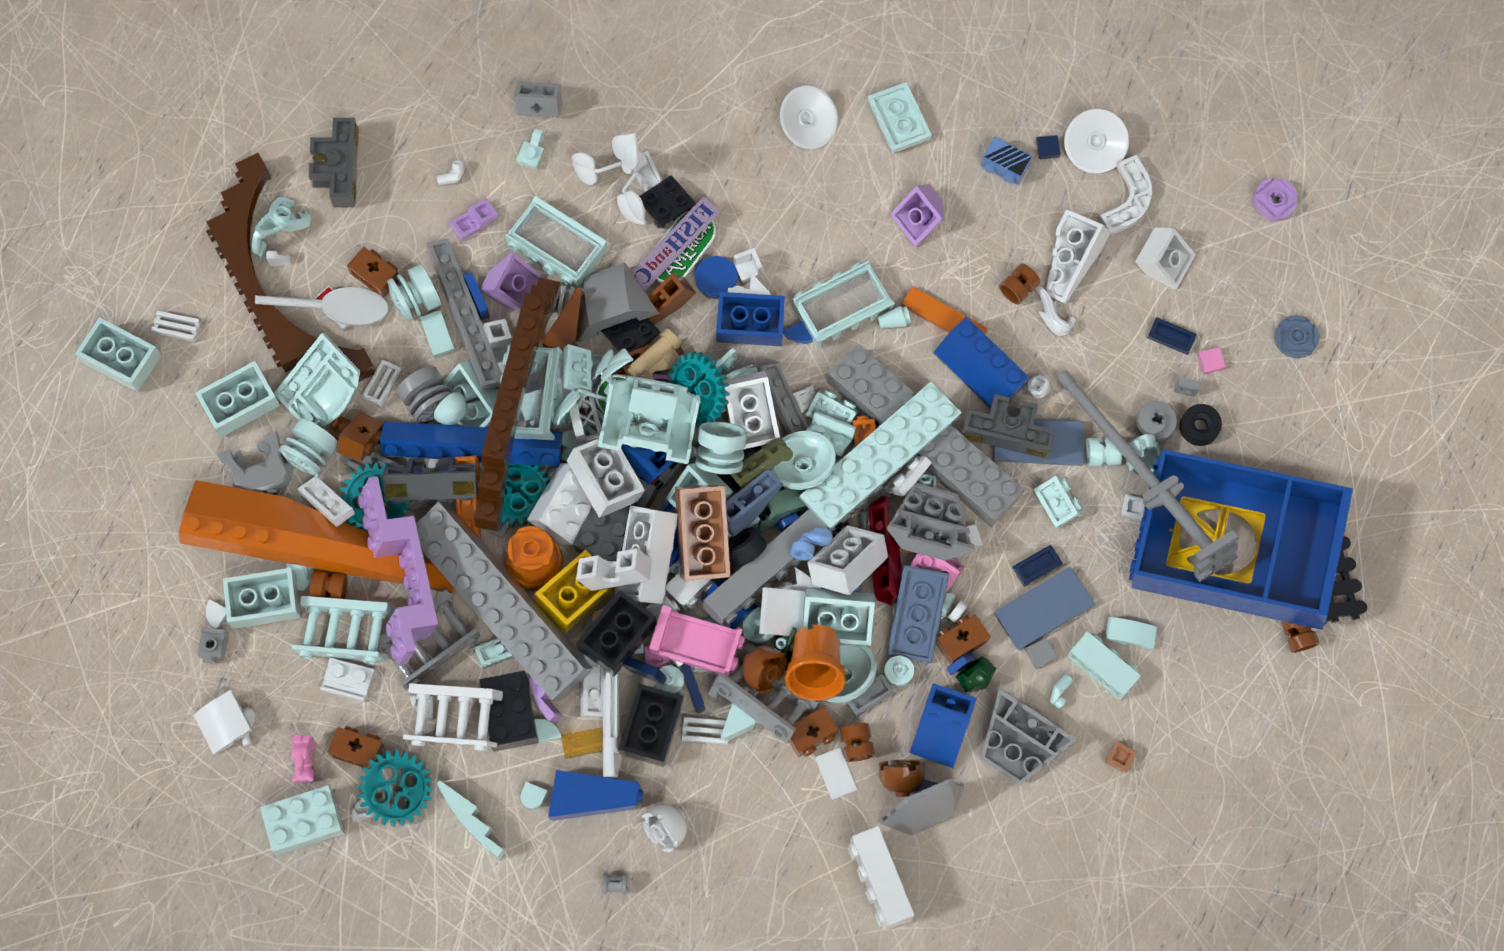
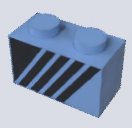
(1006, 161)

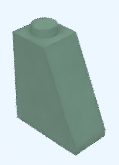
(781, 505)

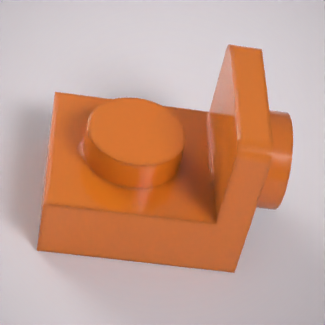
(864, 428)

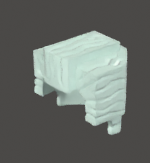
(1146, 449)

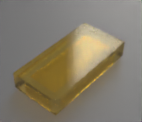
(583, 743)

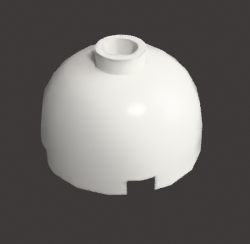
(666, 826)

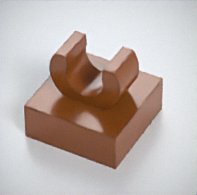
(338, 426)

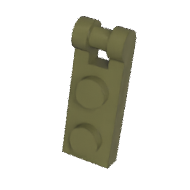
(762, 460)

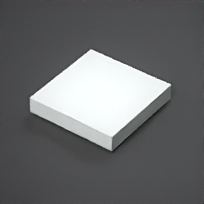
(781, 611)

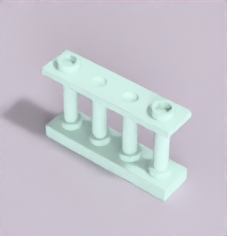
(336, 609)

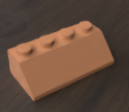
(702, 532)

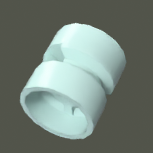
(1102, 451)

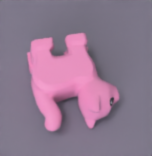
(303, 757)

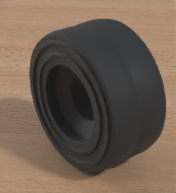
(1209, 416)
(746, 546)

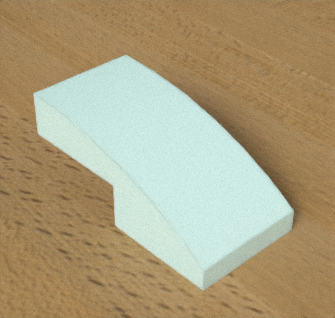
(1131, 632)

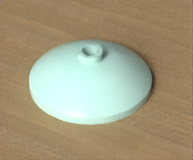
(811, 452)
(859, 667)

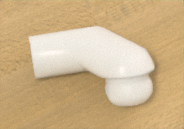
(454, 174)

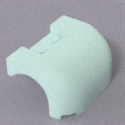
(650, 417)

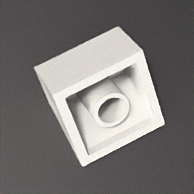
(1165, 257)

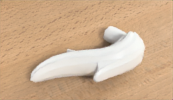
(1050, 316)

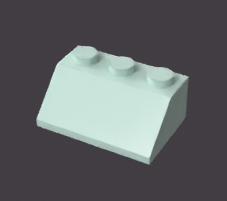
(478, 401)

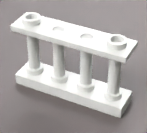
(444, 695)

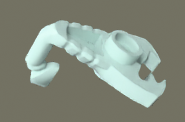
(278, 220)

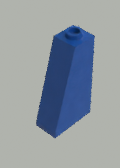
(589, 795)

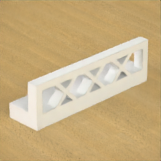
(576, 416)

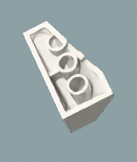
(1075, 250)

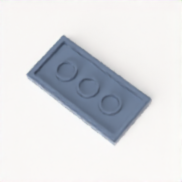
(1065, 450)
(1044, 608)
(917, 614)

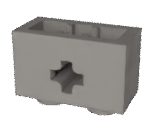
(538, 99)

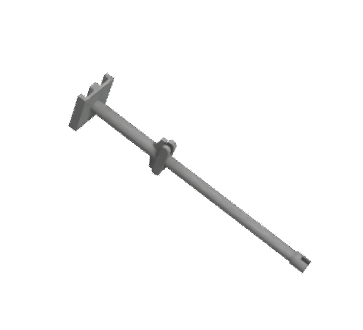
(1212, 555)

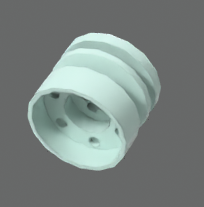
(413, 292)
(721, 447)
(306, 451)

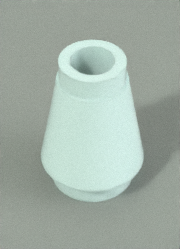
(895, 318)

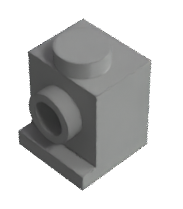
(214, 654)

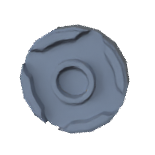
(1296, 337)

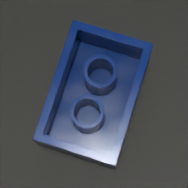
(750, 319)

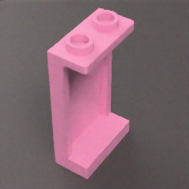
(696, 642)

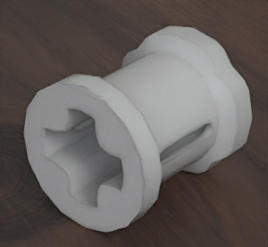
(614, 883)

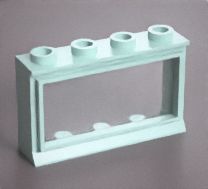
(556, 243)
(841, 303)
(539, 395)

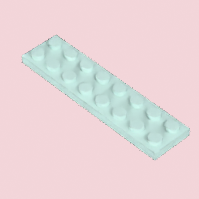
(881, 455)

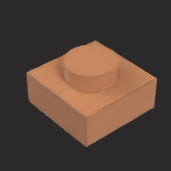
(1120, 757)

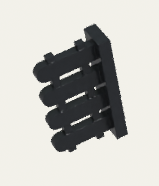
(1346, 587)

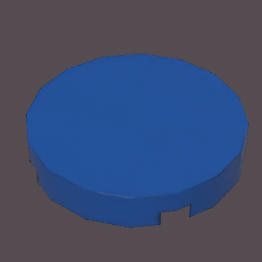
(715, 275)

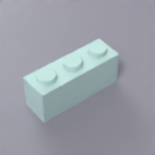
(1104, 665)

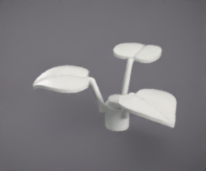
(626, 149)

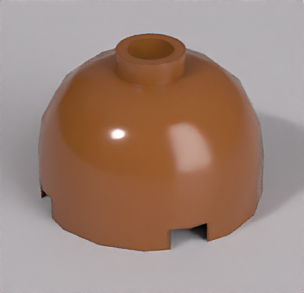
(763, 667)
(902, 776)

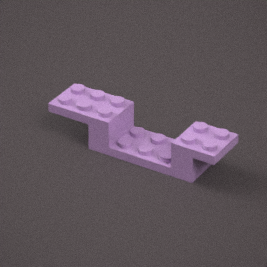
(395, 538)

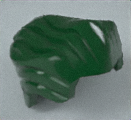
(977, 675)

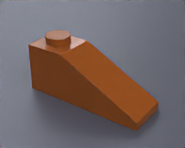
(670, 296)
(566, 326)

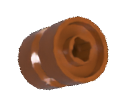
(1022, 280)
(328, 586)
(1300, 636)
(856, 734)

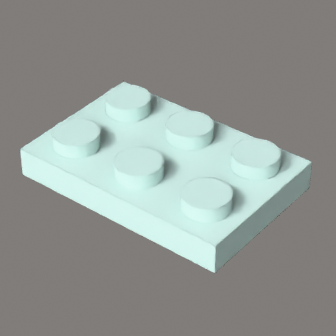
(899, 117)

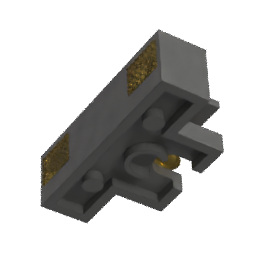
(336, 162)
(1009, 428)
(422, 483)

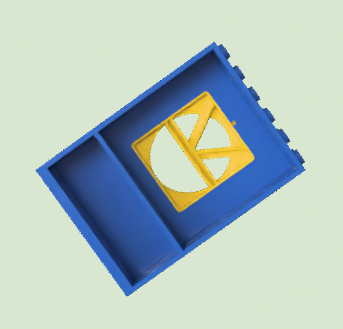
(1296, 532)

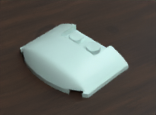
(320, 384)

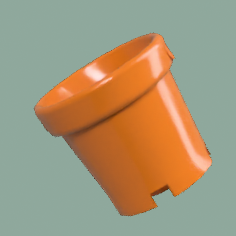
(533, 558)
(815, 664)

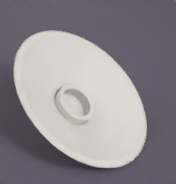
(808, 117)
(1096, 141)

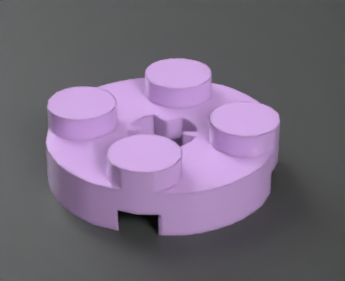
(1275, 188)

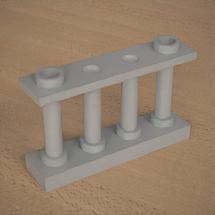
(442, 604)
(757, 710)

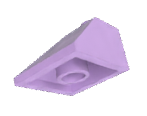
(919, 213)
(509, 281)

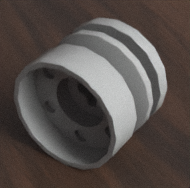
(423, 393)

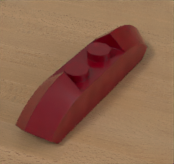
(888, 575)

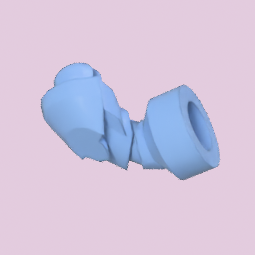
(804, 549)

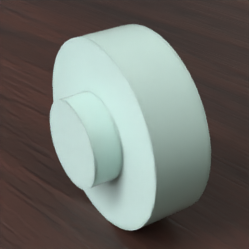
(899, 671)
(674, 681)

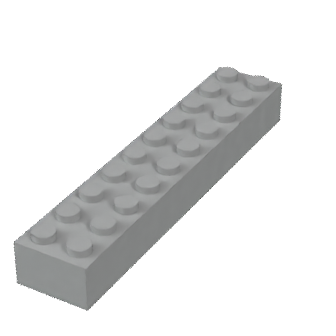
(953, 457)
(501, 602)

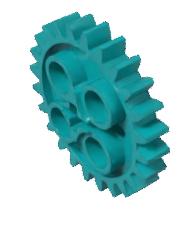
(702, 379)
(529, 479)
(352, 493)
(414, 794)

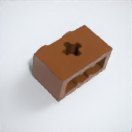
(364, 263)
(360, 437)
(975, 635)
(816, 721)
(342, 748)

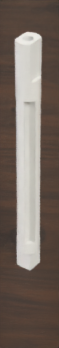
(610, 725)

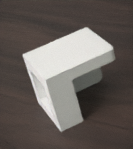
(747, 264)

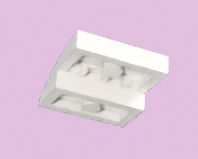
(222, 722)

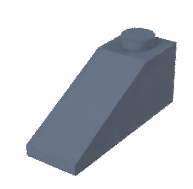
(750, 501)

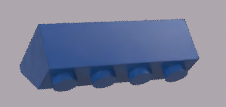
(980, 363)

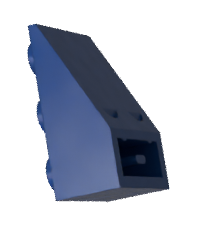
(646, 462)
(943, 725)

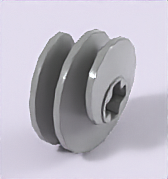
(1160, 413)

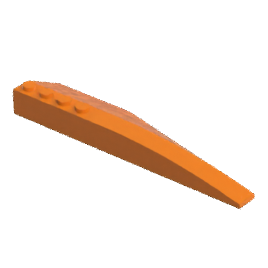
(287, 533)

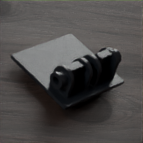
(666, 201)
(631, 334)

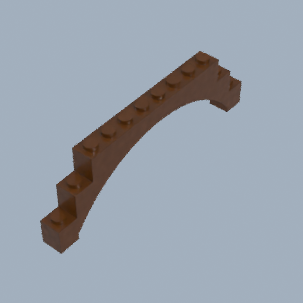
(233, 237)
(497, 449)

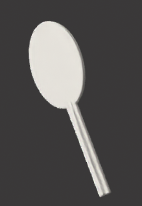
(344, 305)

